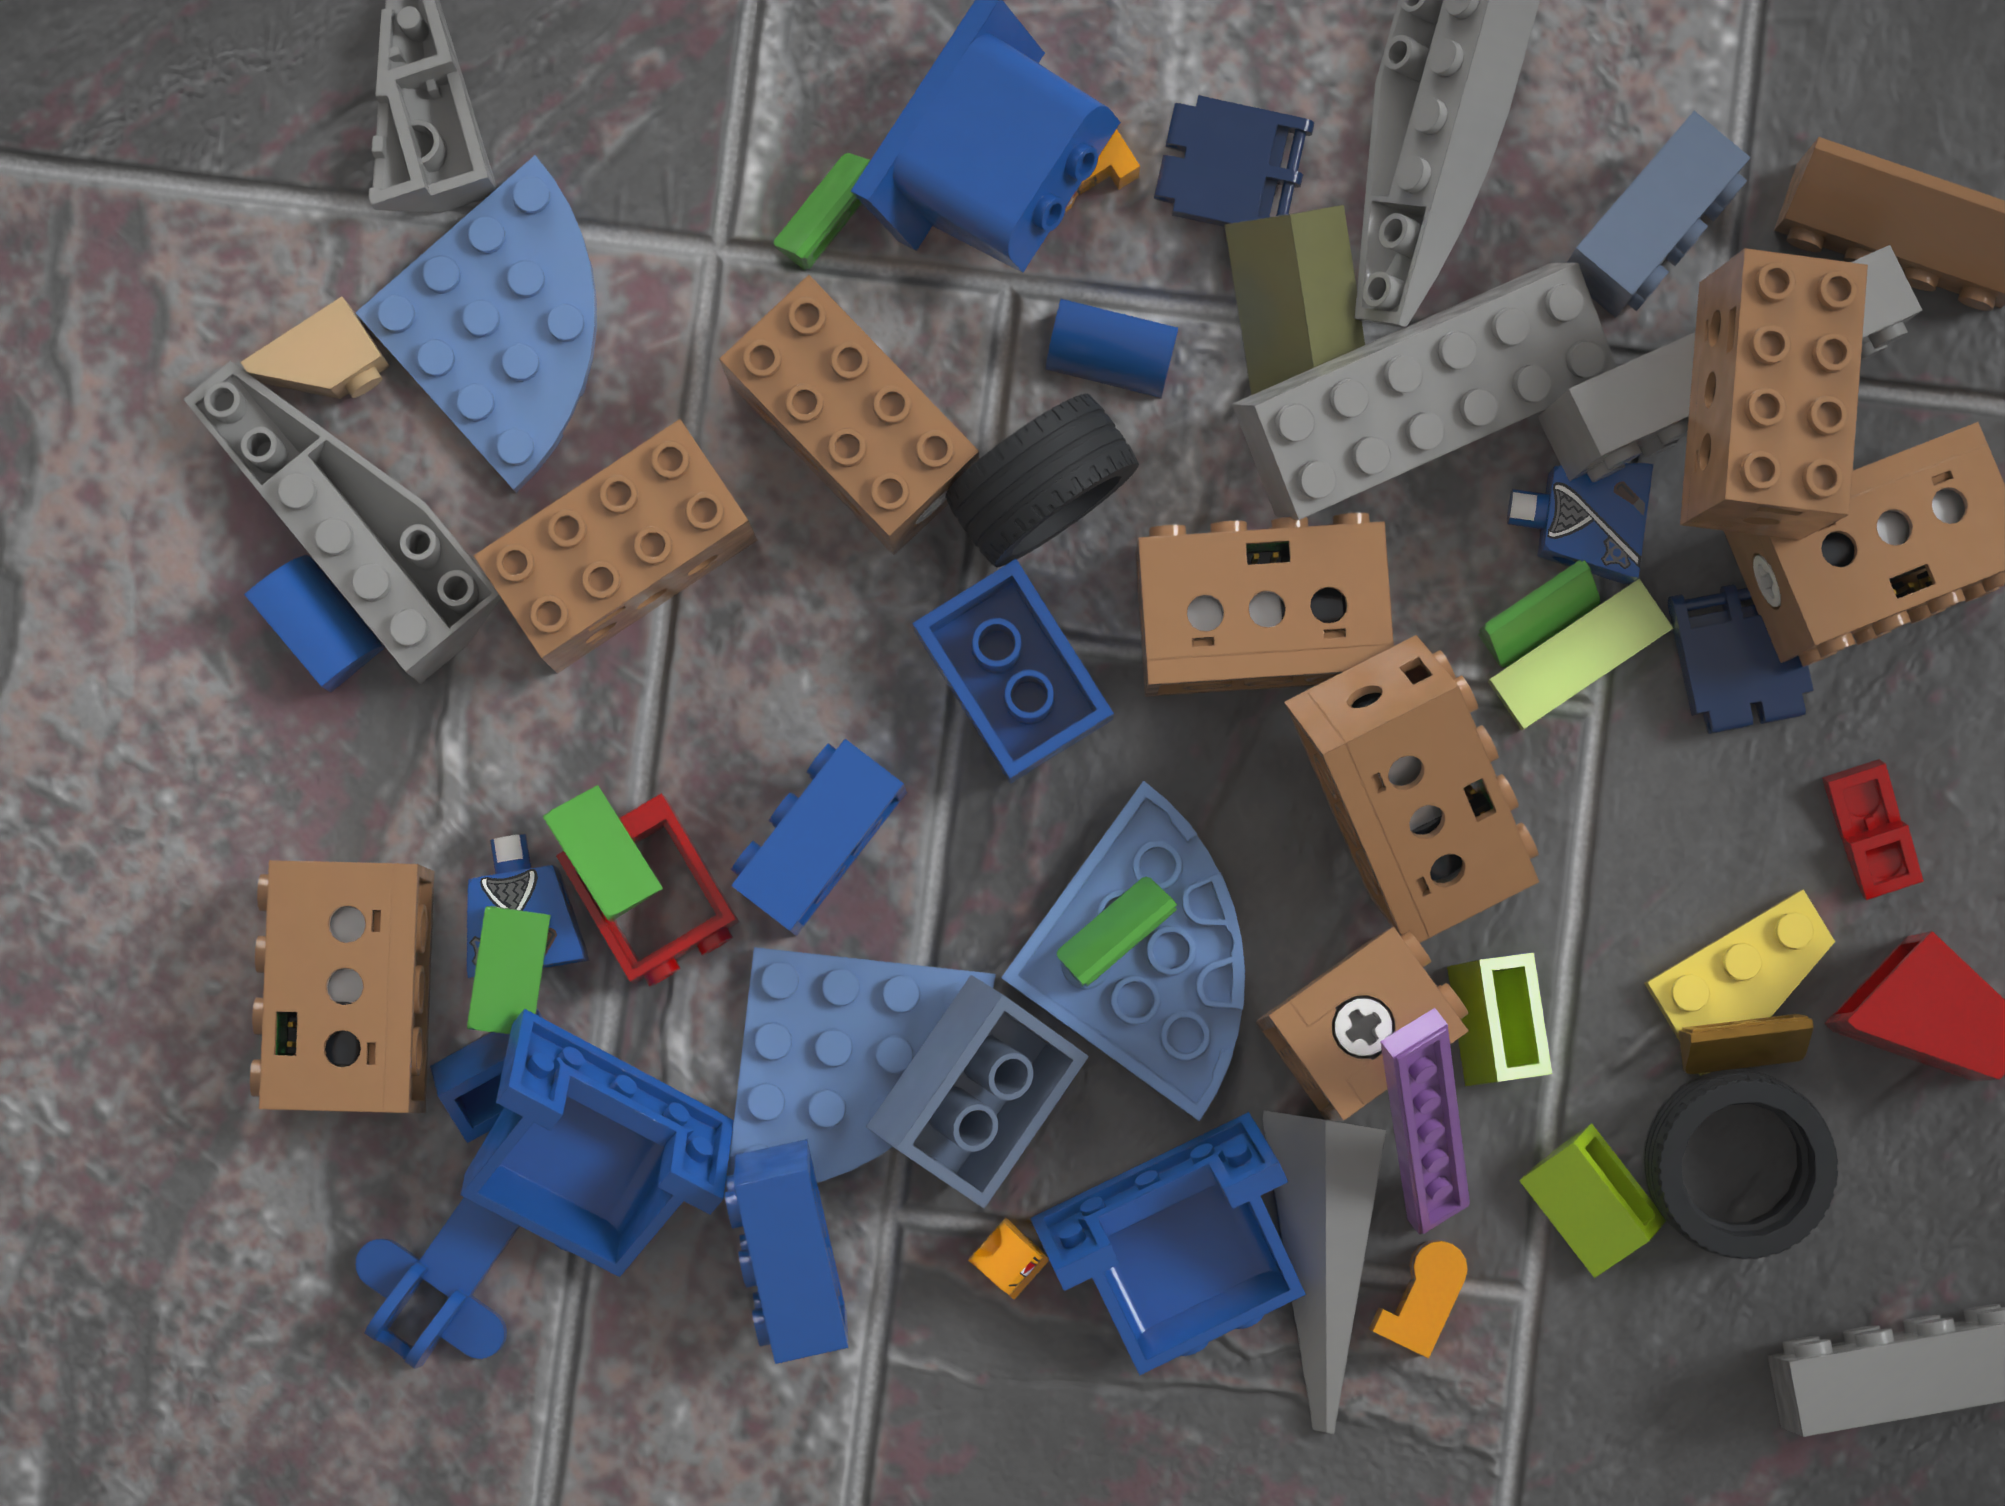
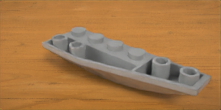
(1432, 140)
(354, 521)

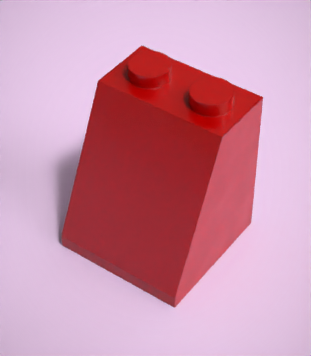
(1929, 1010)

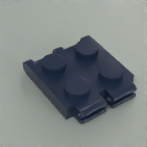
(1230, 161)
(1734, 664)

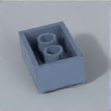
(1660, 215)
(977, 1091)

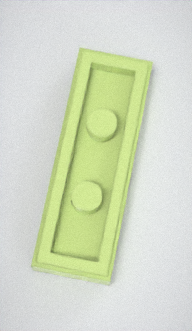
(1580, 654)

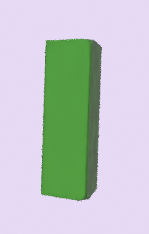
(822, 213)
(1541, 614)
(603, 853)
(1116, 931)
(507, 968)

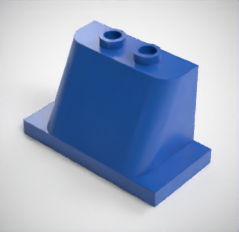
(986, 144)
(593, 1148)
(1179, 1244)

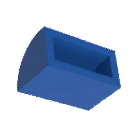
(1111, 348)
(315, 621)
(470, 1083)

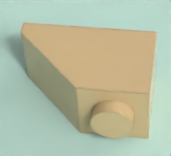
(322, 356)

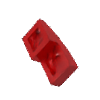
(1872, 829)

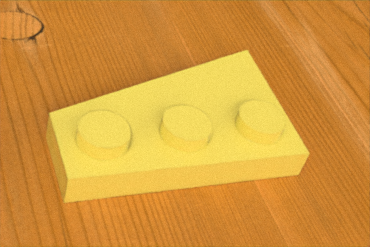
(1745, 970)

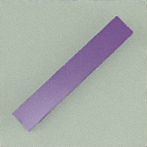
(1426, 1121)

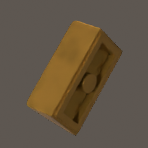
(1745, 1043)

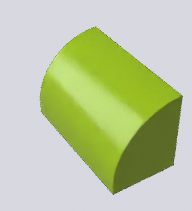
(1503, 1021)
(1593, 1201)

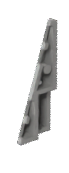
(426, 127)
(1325, 1233)

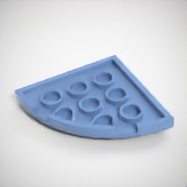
(499, 322)
(1178, 994)
(828, 1049)

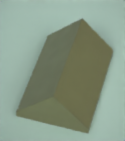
(1293, 292)

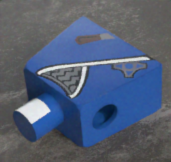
(1589, 519)
(524, 889)

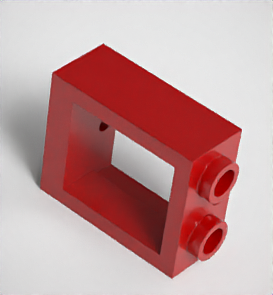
(705, 937)

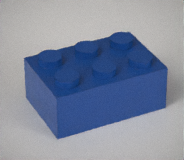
(1013, 671)
(817, 835)
(787, 1252)

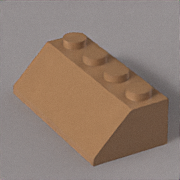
(1935, 227)

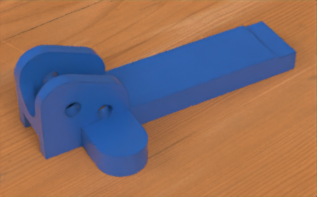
(454, 1266)

